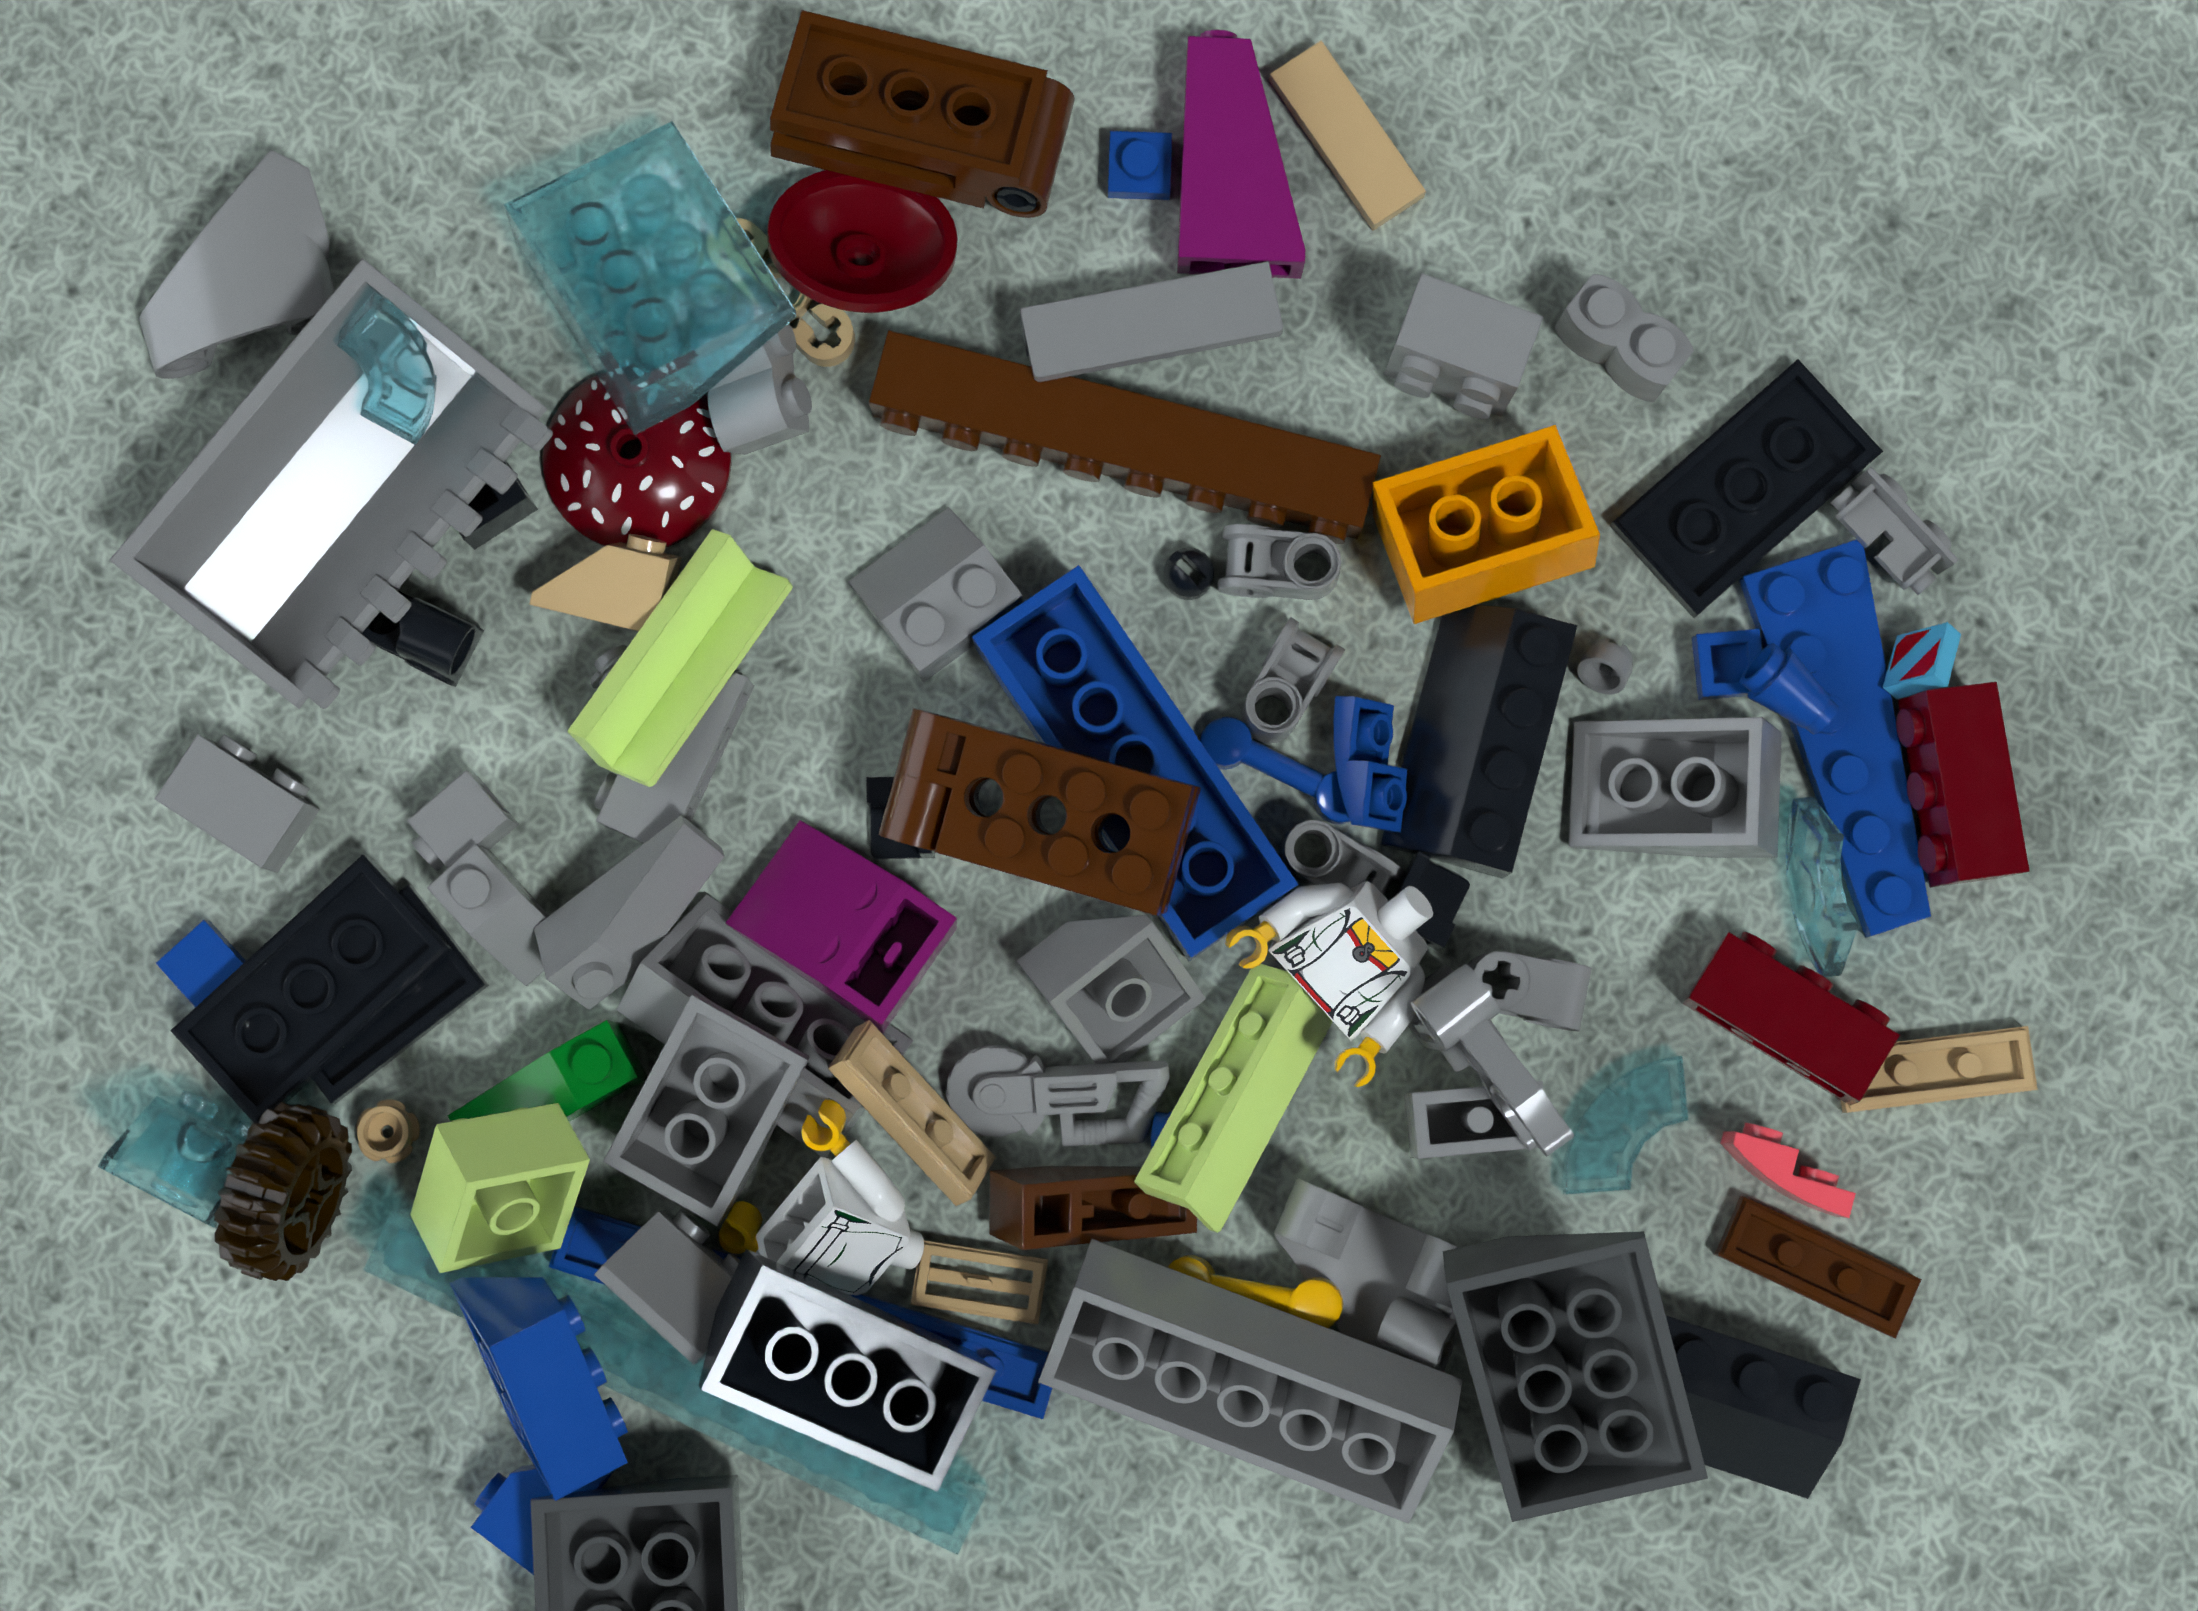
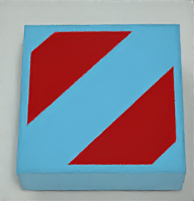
(1922, 660)

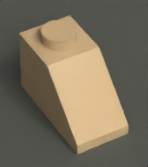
(614, 584)

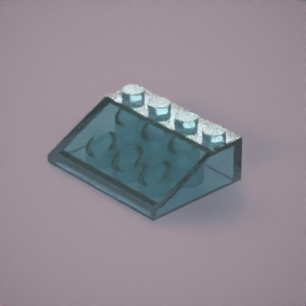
(649, 274)

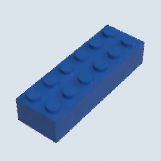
(1095, 695)

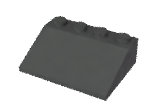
(1573, 1368)
(640, 1547)

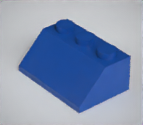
(544, 1378)

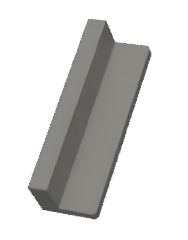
(1151, 322)

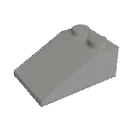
(1677, 787)
(707, 1109)

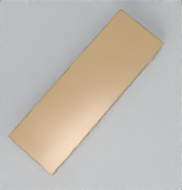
(1347, 135)
(1952, 1069)
(912, 1113)

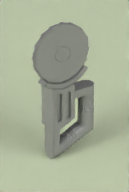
(1003, 1091)

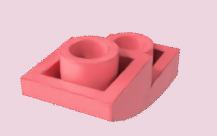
(1772, 1163)

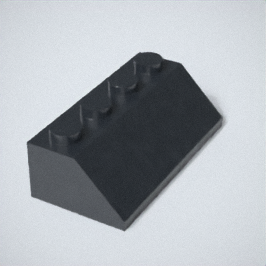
(1481, 736)
(842, 1371)
(1761, 1408)

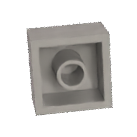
(1462, 347)

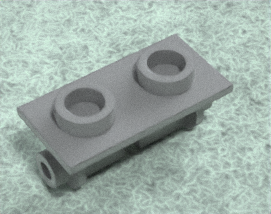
(1913, 543)

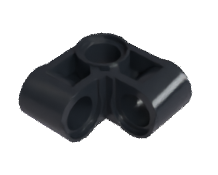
(430, 640)

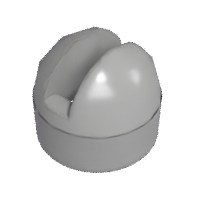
(1600, 678)

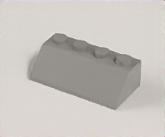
(742, 978)

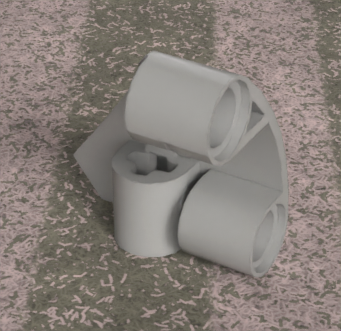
(245, 271)
(1383, 1268)

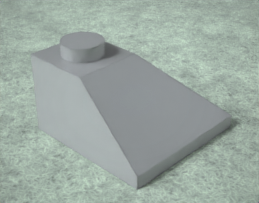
(1112, 983)

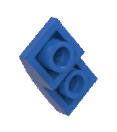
(1369, 786)

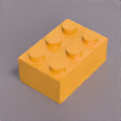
(1485, 524)

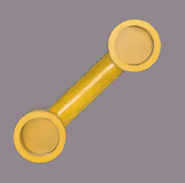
(1312, 1300)

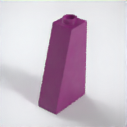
(1232, 170)

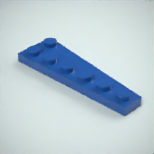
(1855, 764)

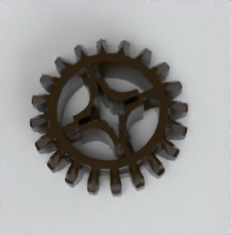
(283, 1191)

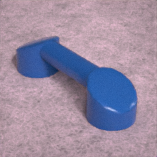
(1230, 743)

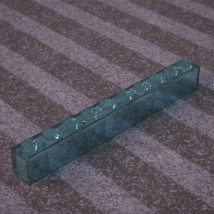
(659, 1376)

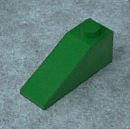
(573, 1074)

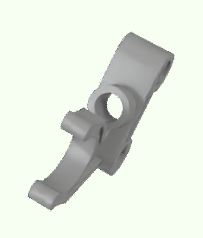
(1456, 1019)

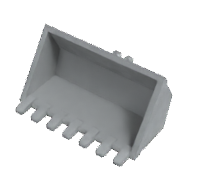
(316, 516)

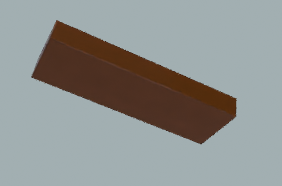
(1817, 1267)

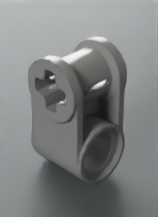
(1274, 562)
(1294, 675)
(1344, 860)
(1538, 988)

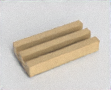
(1033, 1290)

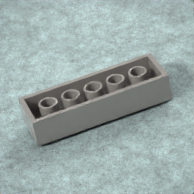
(1252, 1381)

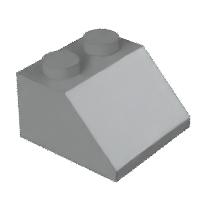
(936, 593)
(671, 1279)

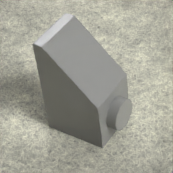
(493, 910)

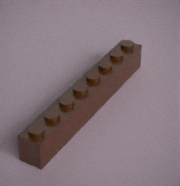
(1123, 436)

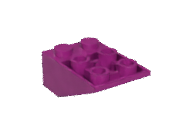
(843, 924)

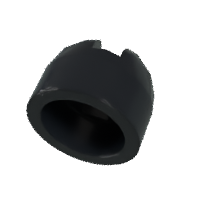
(1179, 580)

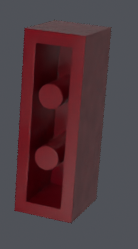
(1962, 784)
(1793, 1017)

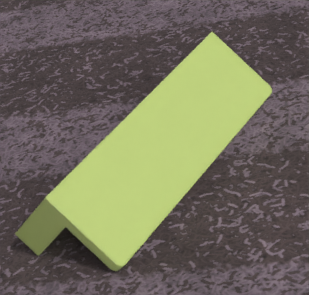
(679, 661)
(1235, 1097)

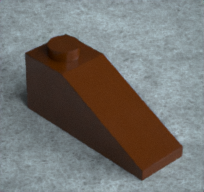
(1078, 1204)

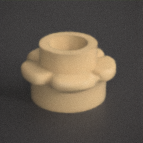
(370, 1134)

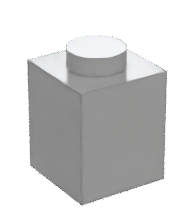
(458, 819)

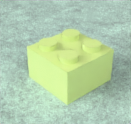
(499, 1186)

